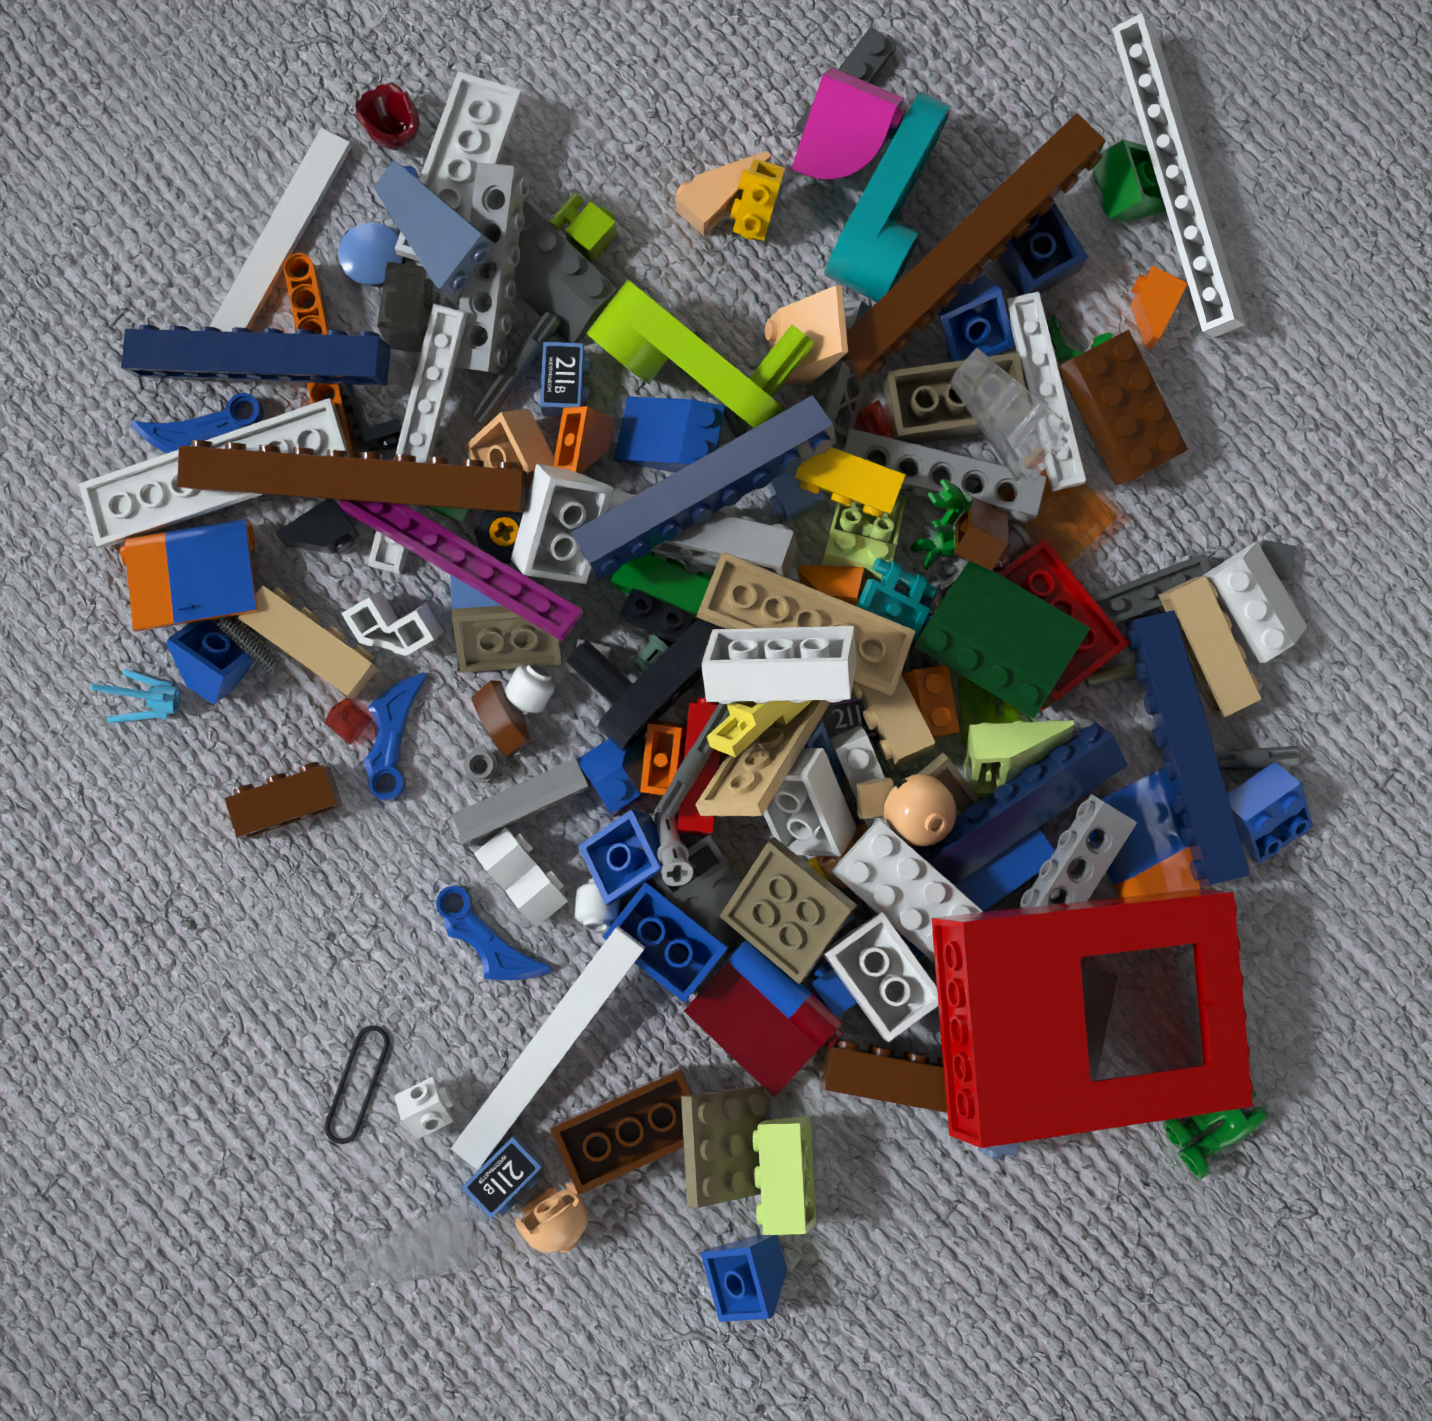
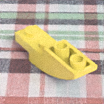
(749, 721)

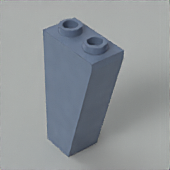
(435, 231)

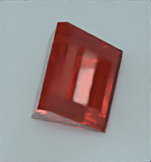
(873, 420)
(347, 720)

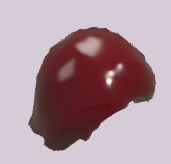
(388, 116)

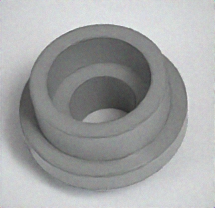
(473, 758)

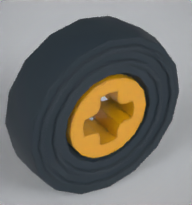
(487, 529)

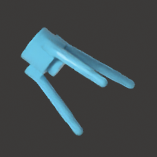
(162, 698)

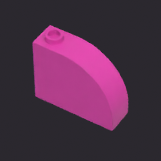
(846, 126)

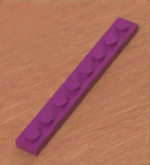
(469, 565)

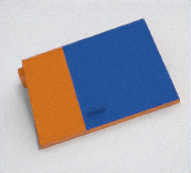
(190, 574)
(1154, 852)

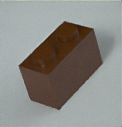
(982, 534)

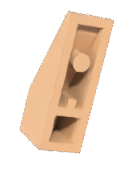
(713, 193)

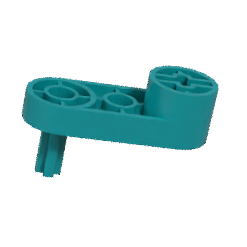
(873, 243)

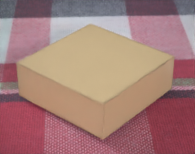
(872, 797)

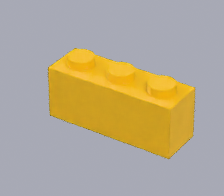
(852, 480)

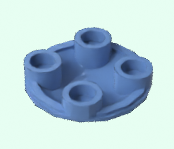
(366, 252)

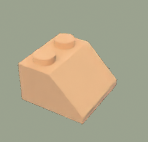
(514, 439)

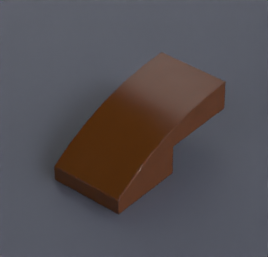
(502, 724)

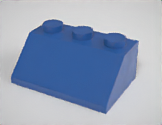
(676, 946)

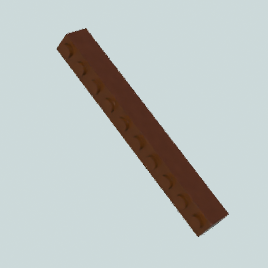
(971, 245)
(352, 478)

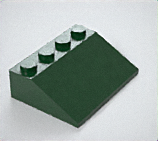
(1002, 638)

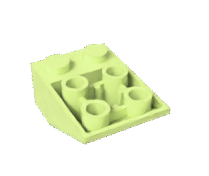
(862, 538)
(1004, 750)

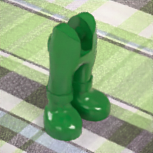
(1235, 1128)

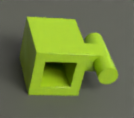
(587, 230)

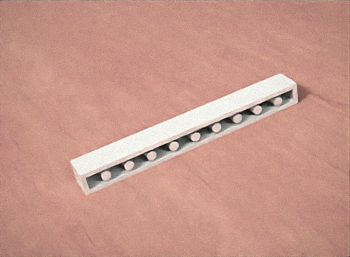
(1178, 176)

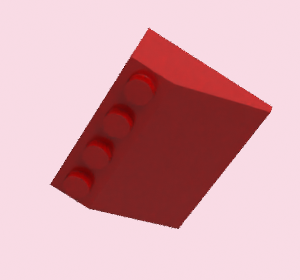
(1050, 579)

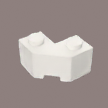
(377, 624)
(525, 882)

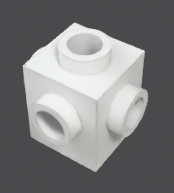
(424, 1108)

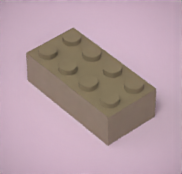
(926, 406)

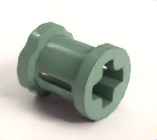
(654, 644)

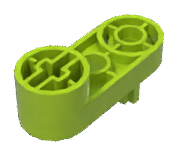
(647, 336)

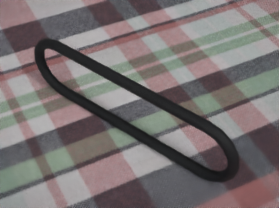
(370, 1089)

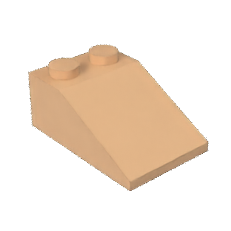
(820, 319)

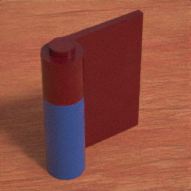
(763, 1017)

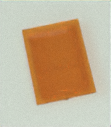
(1066, 518)

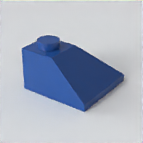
(976, 321)
(208, 659)
(615, 773)
(622, 855)
(745, 1277)

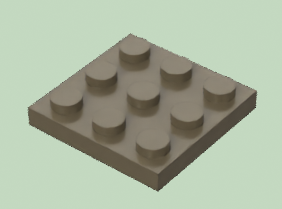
(787, 910)
(720, 1144)

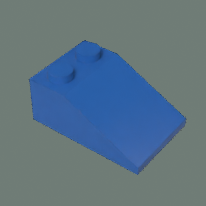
(668, 432)

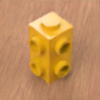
(758, 199)

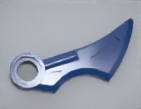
(170, 435)
(390, 715)
(498, 957)

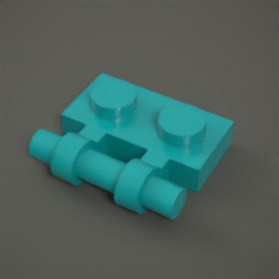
(892, 605)

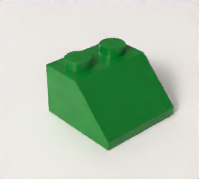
(1128, 182)

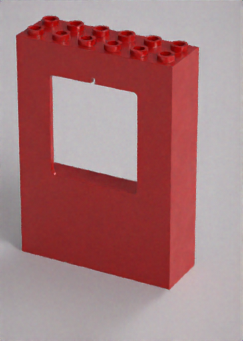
(1020, 1024)

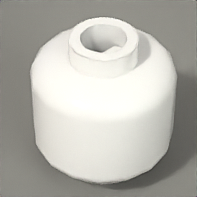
(529, 688)
(591, 909)

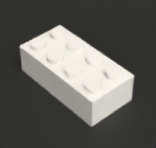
(780, 664)

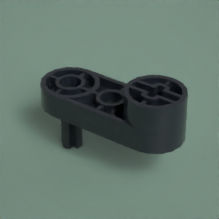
(652, 693)

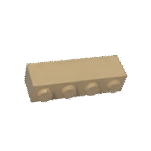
(310, 643)
(1211, 647)
(896, 721)

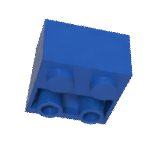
(1269, 811)

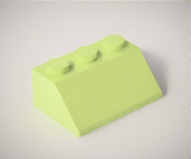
(785, 1176)

